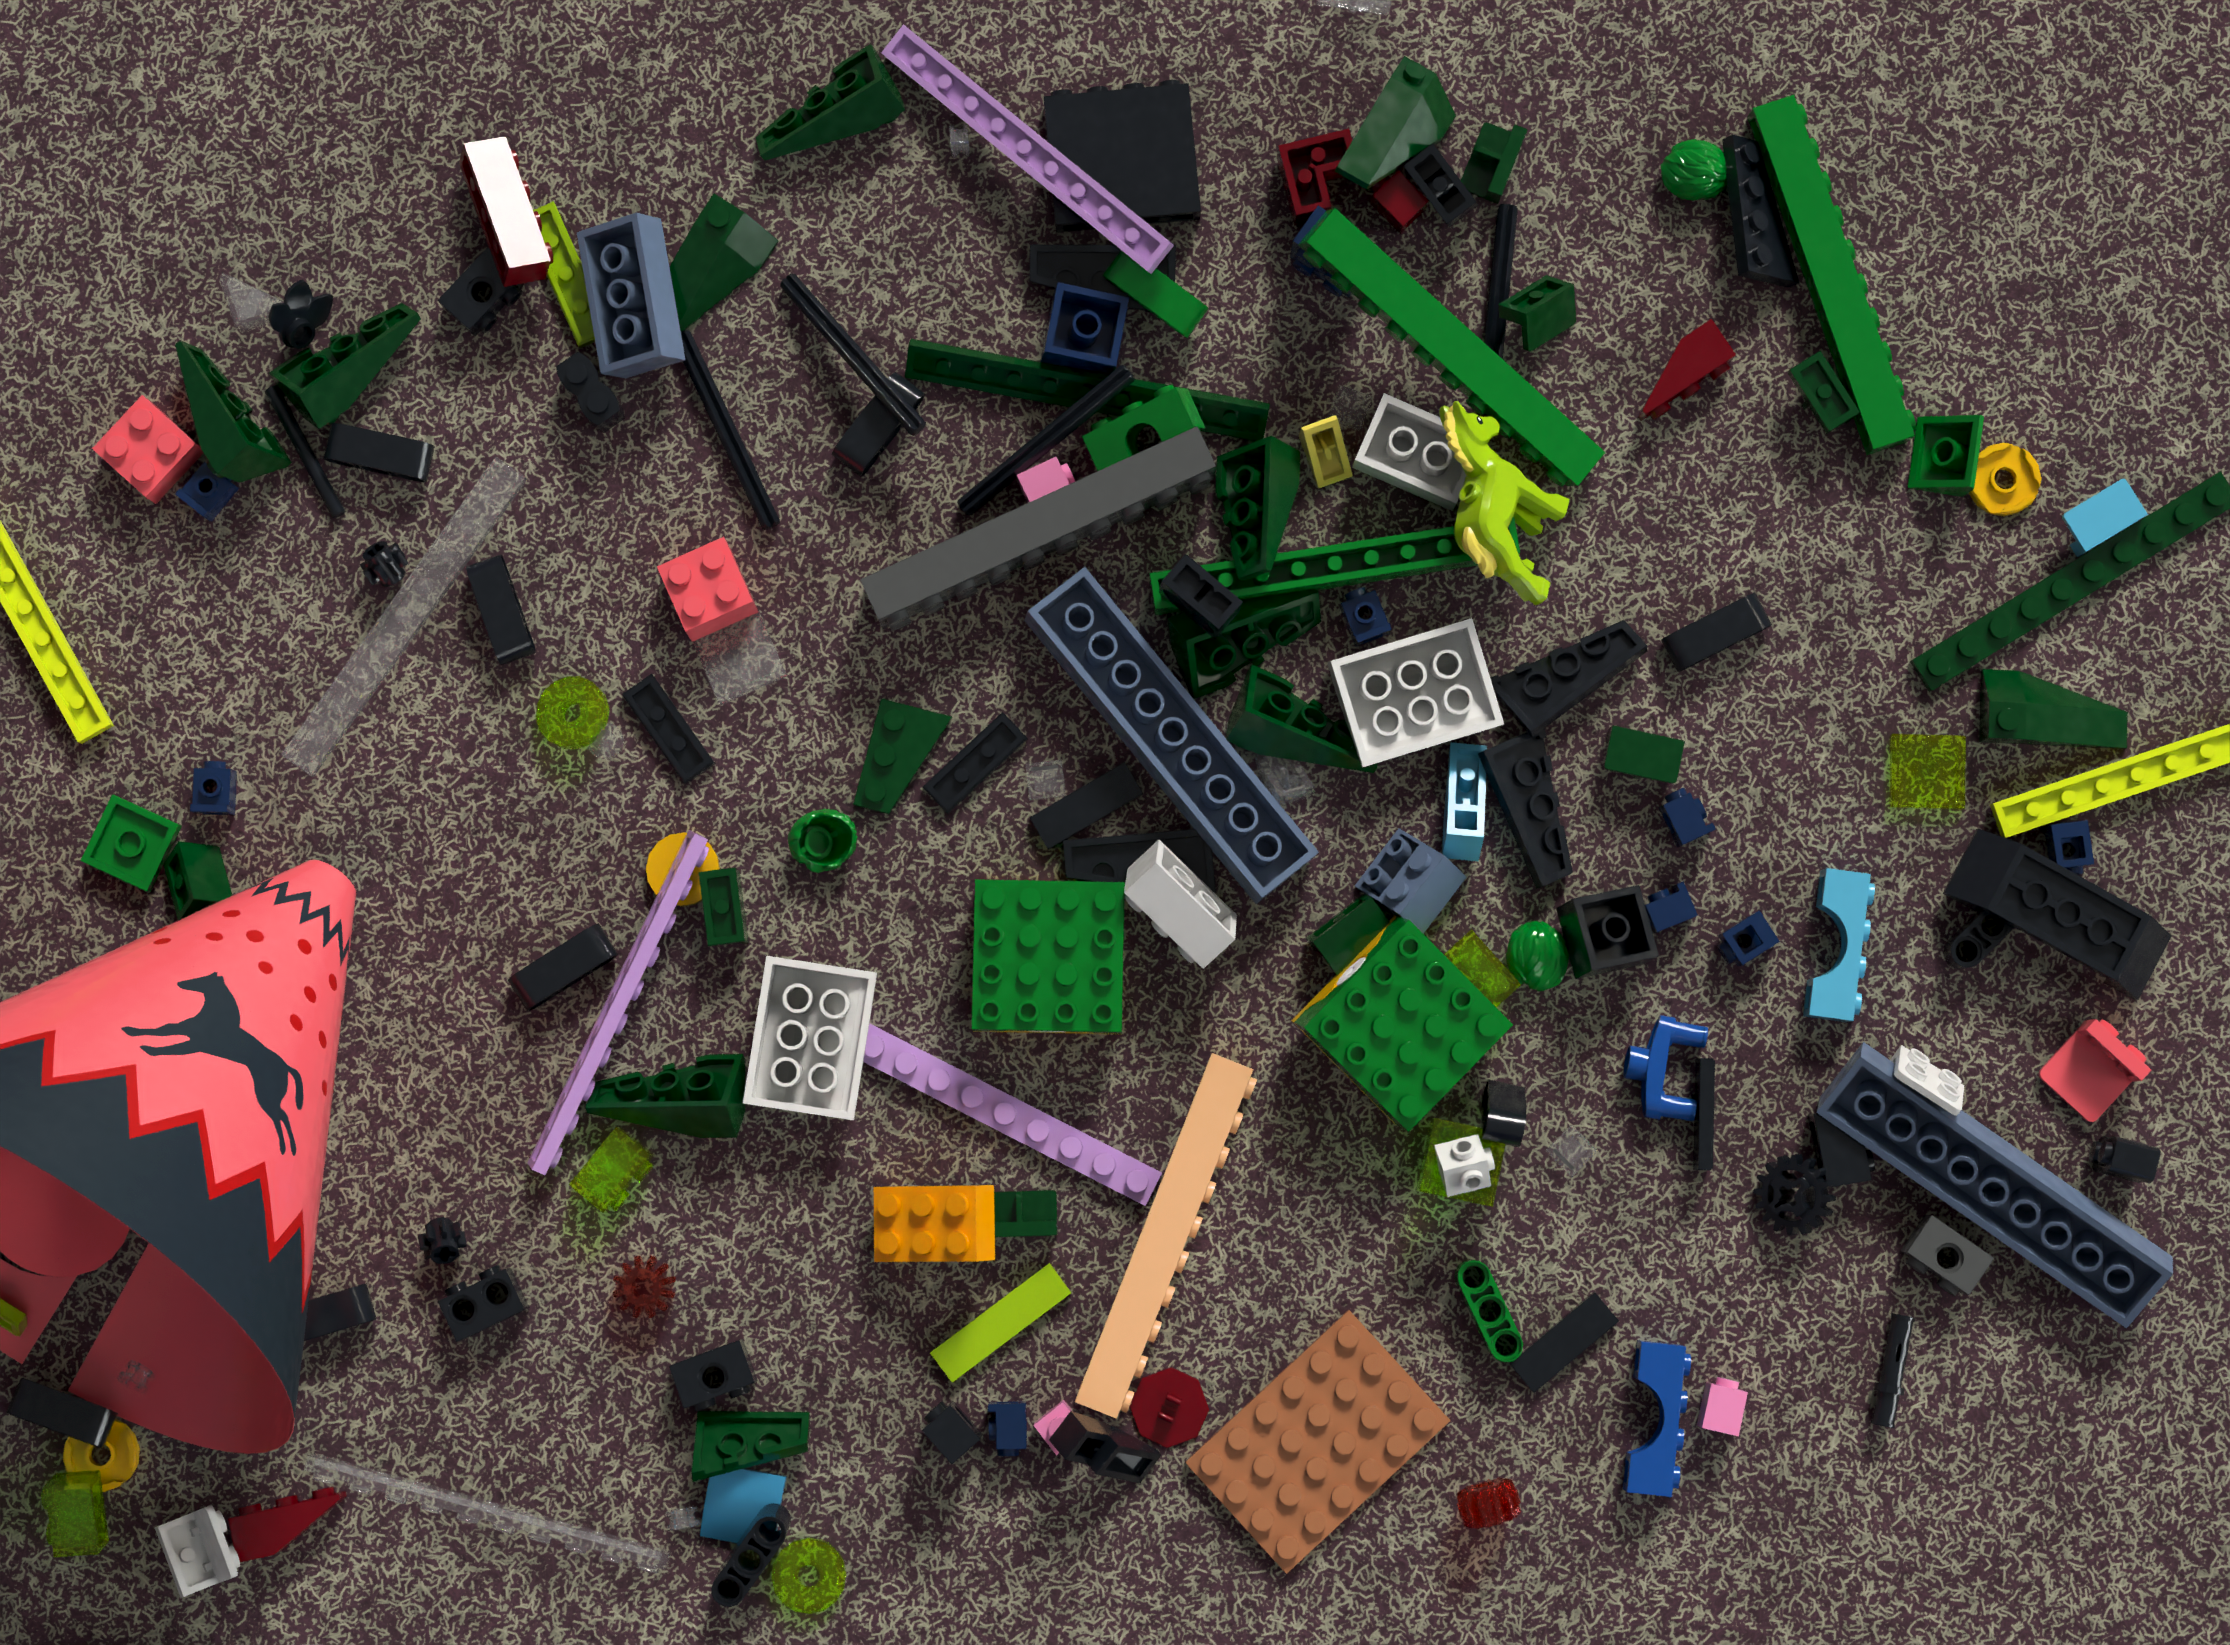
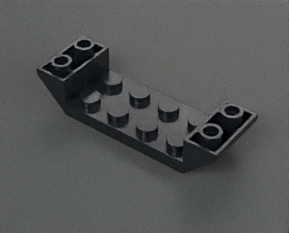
(2059, 910)

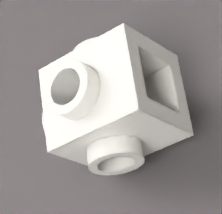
(1464, 1165)

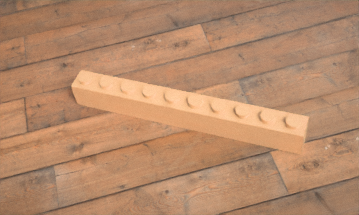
(1164, 1236)

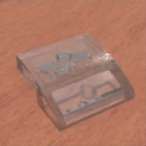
(740, 658)

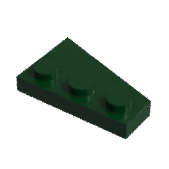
(895, 753)
(745, 1439)

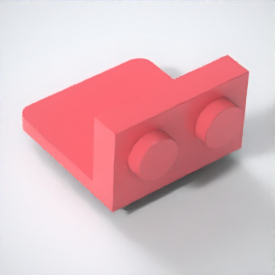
(2093, 1069)

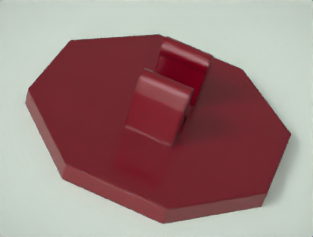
(1169, 1407)

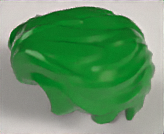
(1694, 170)
(822, 840)
(1537, 955)

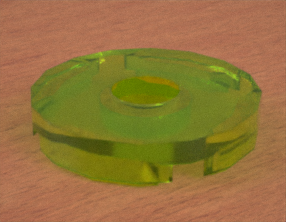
(556, 701)
(786, 1575)

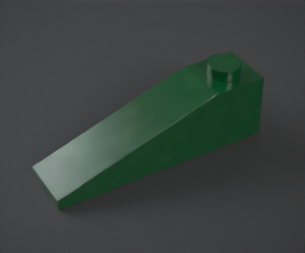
(333, 378)
(1284, 726)

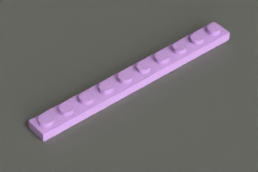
(1027, 149)
(612, 1016)
(1010, 1115)

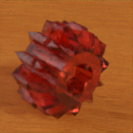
(643, 1274)
(1488, 1503)

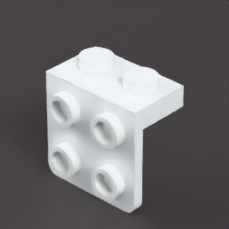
(1939, 1086)
(198, 1550)

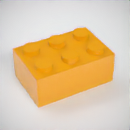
(934, 1223)

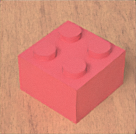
(148, 449)
(707, 589)

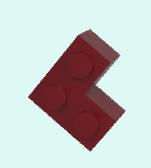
(1306, 168)

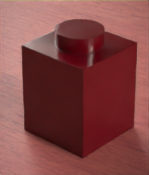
(1398, 201)

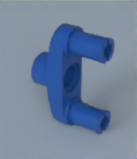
(1650, 1067)

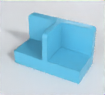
(2103, 516)

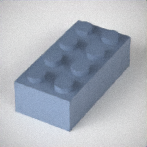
(630, 295)

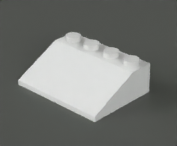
(1416, 692)
(810, 1038)

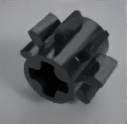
(384, 564)
(442, 1240)

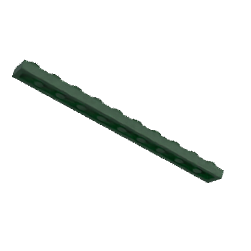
(1067, 385)
(2073, 582)

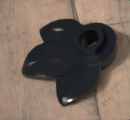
(299, 315)

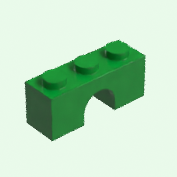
(1116, 439)

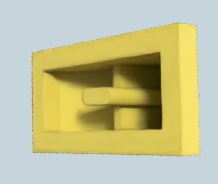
(1325, 451)

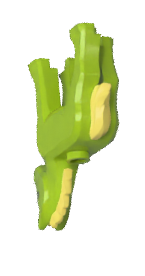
(1490, 499)

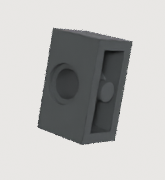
(1968, 1260)

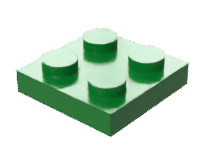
(131, 843)

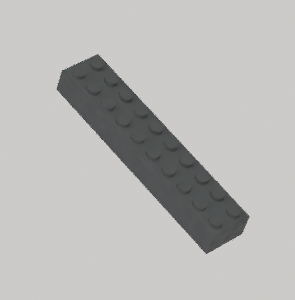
(1039, 529)

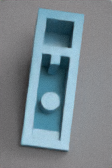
(1464, 803)

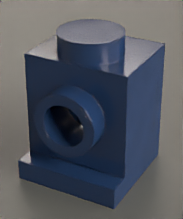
(208, 503)
(1363, 630)
(223, 799)
(1685, 817)
(2078, 837)
(1667, 909)
(1759, 935)
(1008, 1427)

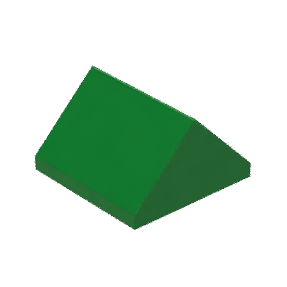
(1946, 454)

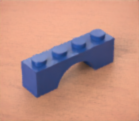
(1652, 1465)

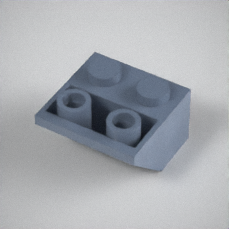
(1411, 880)

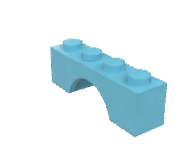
(1845, 899)

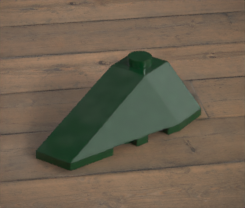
(851, 104)
(1400, 125)
(716, 258)
(224, 430)
(1257, 495)
(1260, 624)
(2037, 712)
(689, 1101)

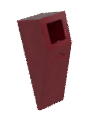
(1693, 360)
(270, 1530)

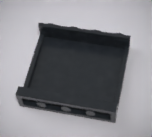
(1132, 145)

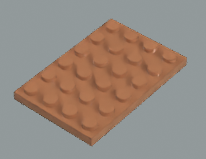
(1317, 1441)

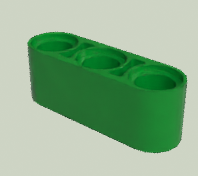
(1156, 294)
(1501, 1323)

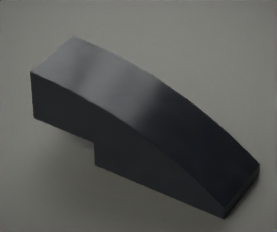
(1104, 1448)

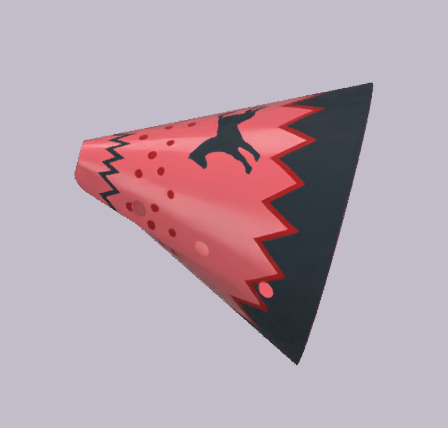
(194, 1106)

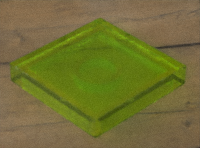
(1927, 771)

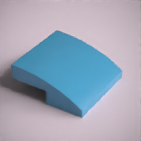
(736, 1500)

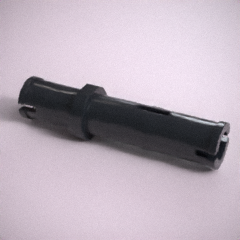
(1892, 1371)

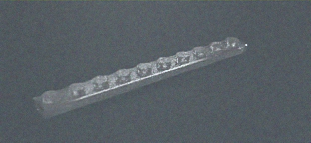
(404, 617)
(472, 1509)

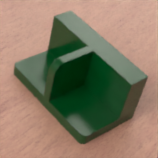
(1492, 161)
(1542, 310)
(1823, 392)
(1643, 754)
(196, 877)
(723, 907)
(1348, 932)
(1025, 1213)

